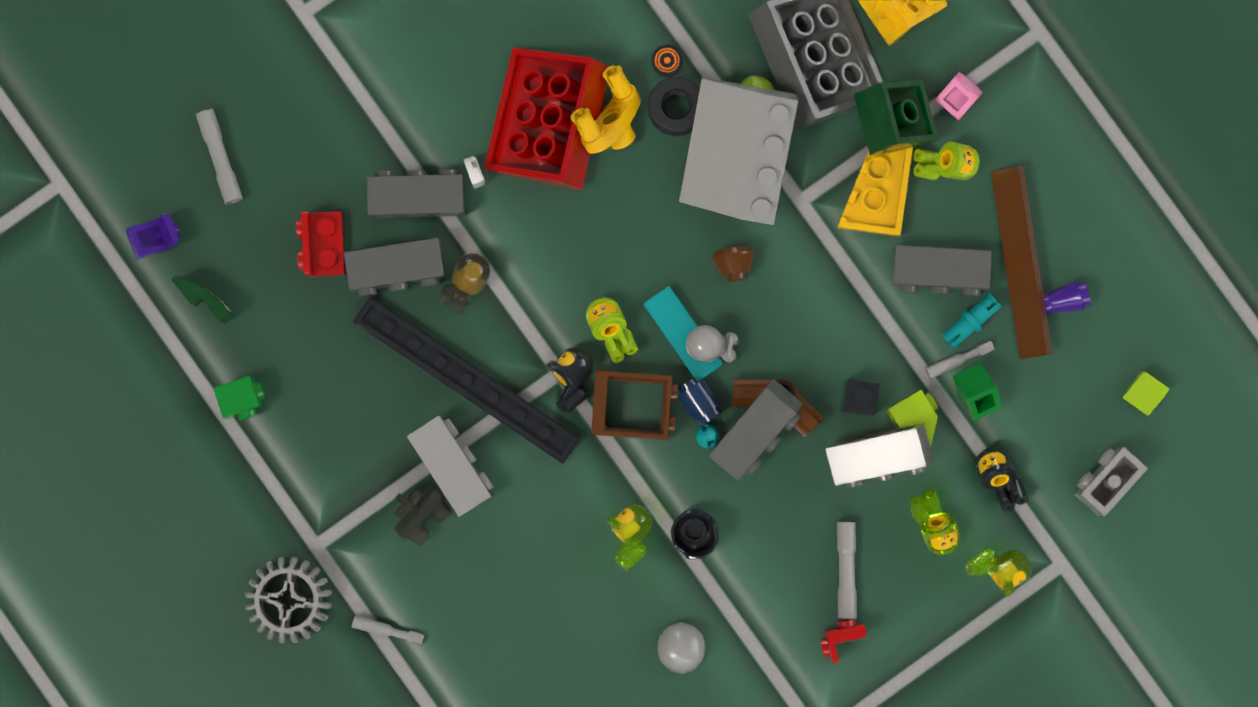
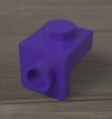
(153, 237)

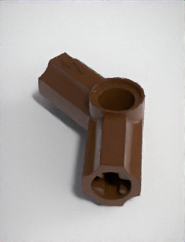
(747, 390)

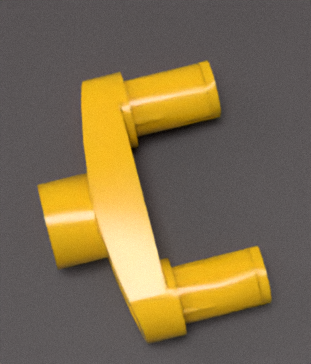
(614, 123)

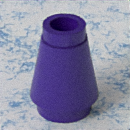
(1068, 298)

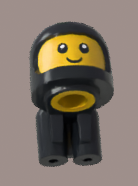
(571, 372)
(998, 473)

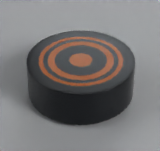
(667, 61)

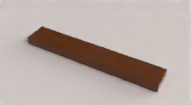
(1021, 262)

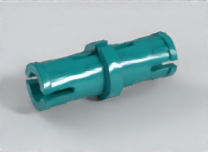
(971, 321)

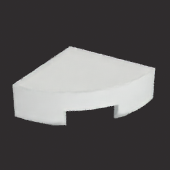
(474, 171)

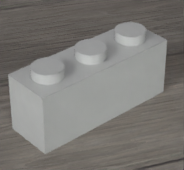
(451, 465)

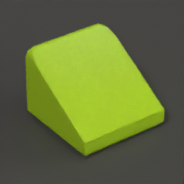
(1145, 393)

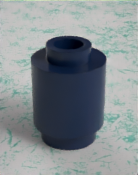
(699, 401)

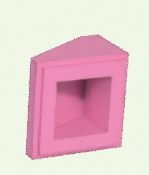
(959, 95)

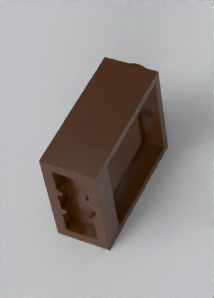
(600, 399)

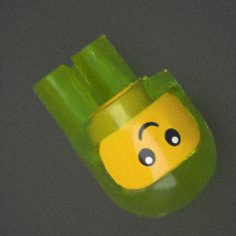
(937, 527)
(630, 528)
(1005, 570)

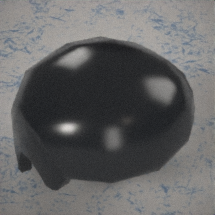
(695, 534)

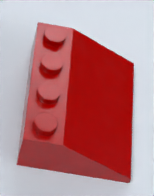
(534, 122)

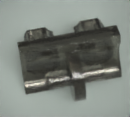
(414, 511)

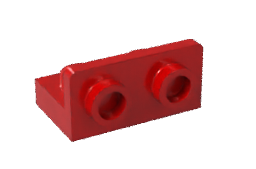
(322, 244)

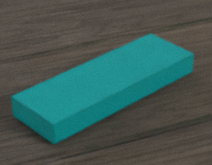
(676, 326)

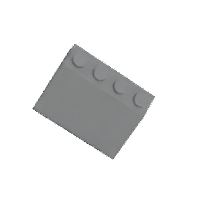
(738, 150)

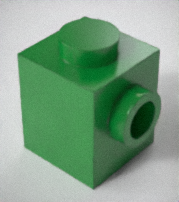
(977, 385)
(240, 398)

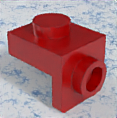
(845, 631)

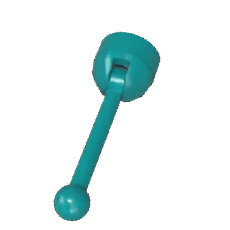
(708, 435)

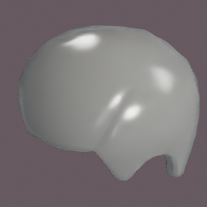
(681, 648)

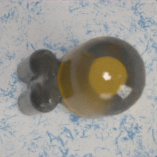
(468, 279)

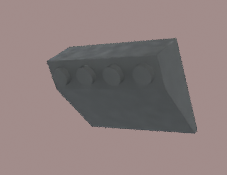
(816, 54)

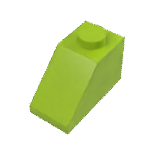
(915, 410)

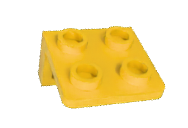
(897, 17)

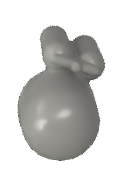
(708, 344)

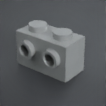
(1110, 481)

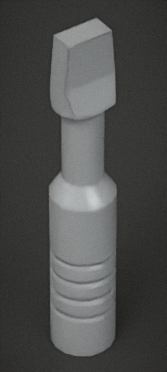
(958, 359)
(386, 630)

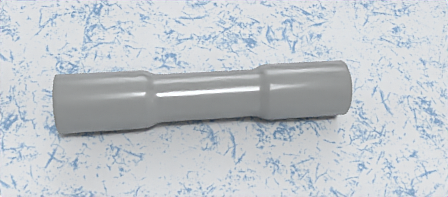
(213, 138)
(846, 548)

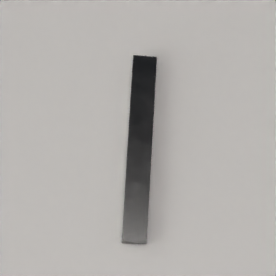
(466, 380)

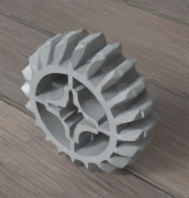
(286, 615)

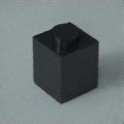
(860, 397)

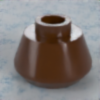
(734, 262)

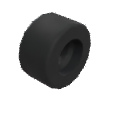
(658, 96)

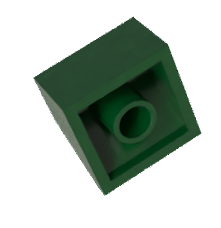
(895, 116)

